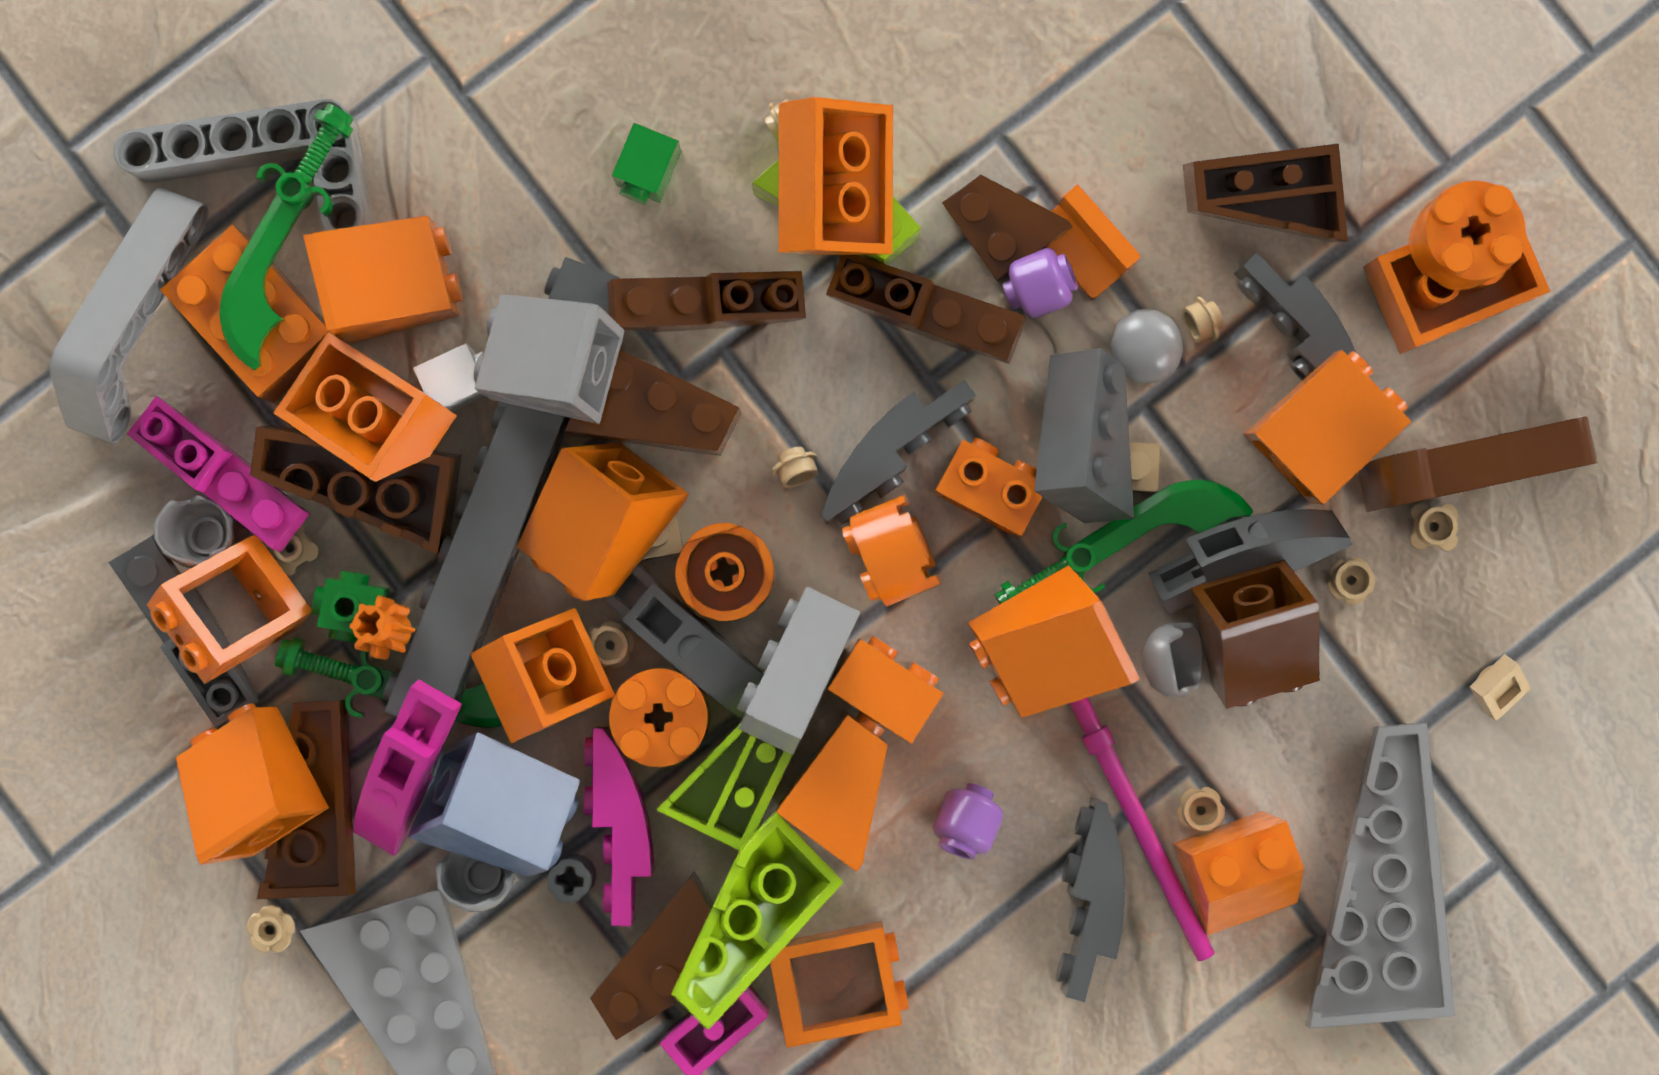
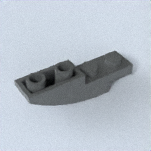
(1297, 312)
(876, 461)
(1246, 544)
(142, 572)
(684, 639)
(1099, 879)

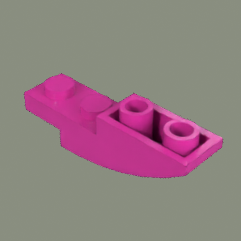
(218, 473)
(403, 767)
(620, 804)

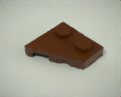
(1002, 223)

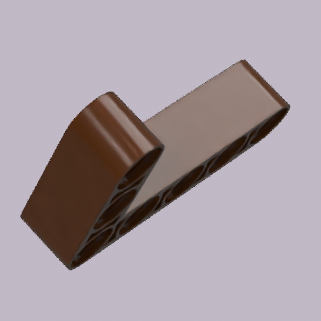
(1476, 463)

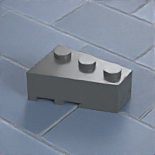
(1086, 438)

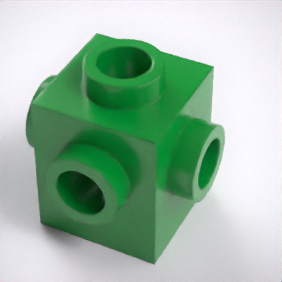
(330, 599)

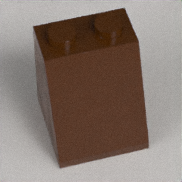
(1258, 633)

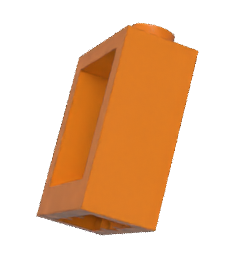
(264, 583)
(787, 993)

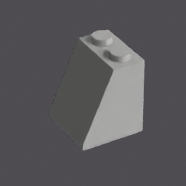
(549, 356)

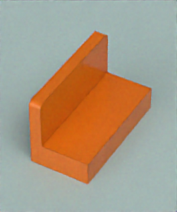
(1093, 245)

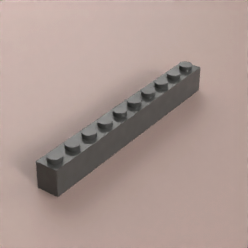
(490, 526)

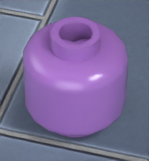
(1040, 283)
(968, 821)

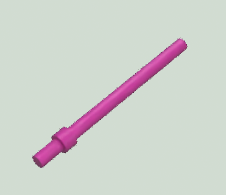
(1099, 741)

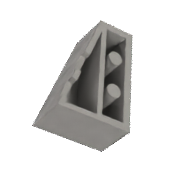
(796, 669)

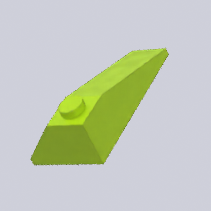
(758, 911)

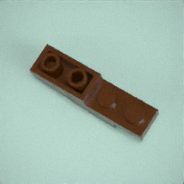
(707, 301)
(926, 308)

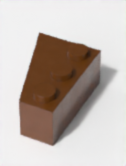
(1274, 190)
(659, 411)
(648, 972)

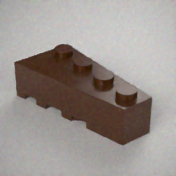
(406, 504)

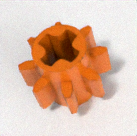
(382, 628)

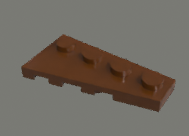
(320, 853)

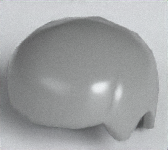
(1147, 345)
(193, 530)
(1173, 659)
(472, 883)

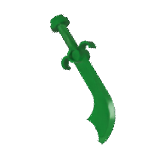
(244, 308)
(1184, 503)
(371, 680)

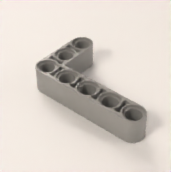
(259, 149)
(116, 312)

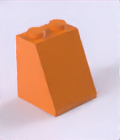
(383, 277)
(1329, 426)
(598, 517)
(1051, 646)
(246, 785)
(839, 789)
(1241, 870)

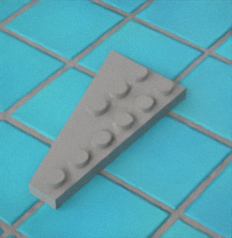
(1388, 917)
(407, 984)

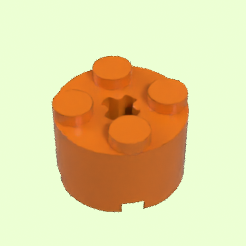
(1485, 213)
(892, 552)
(701, 559)
(641, 738)

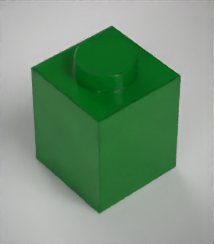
(646, 164)

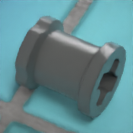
(560, 887)

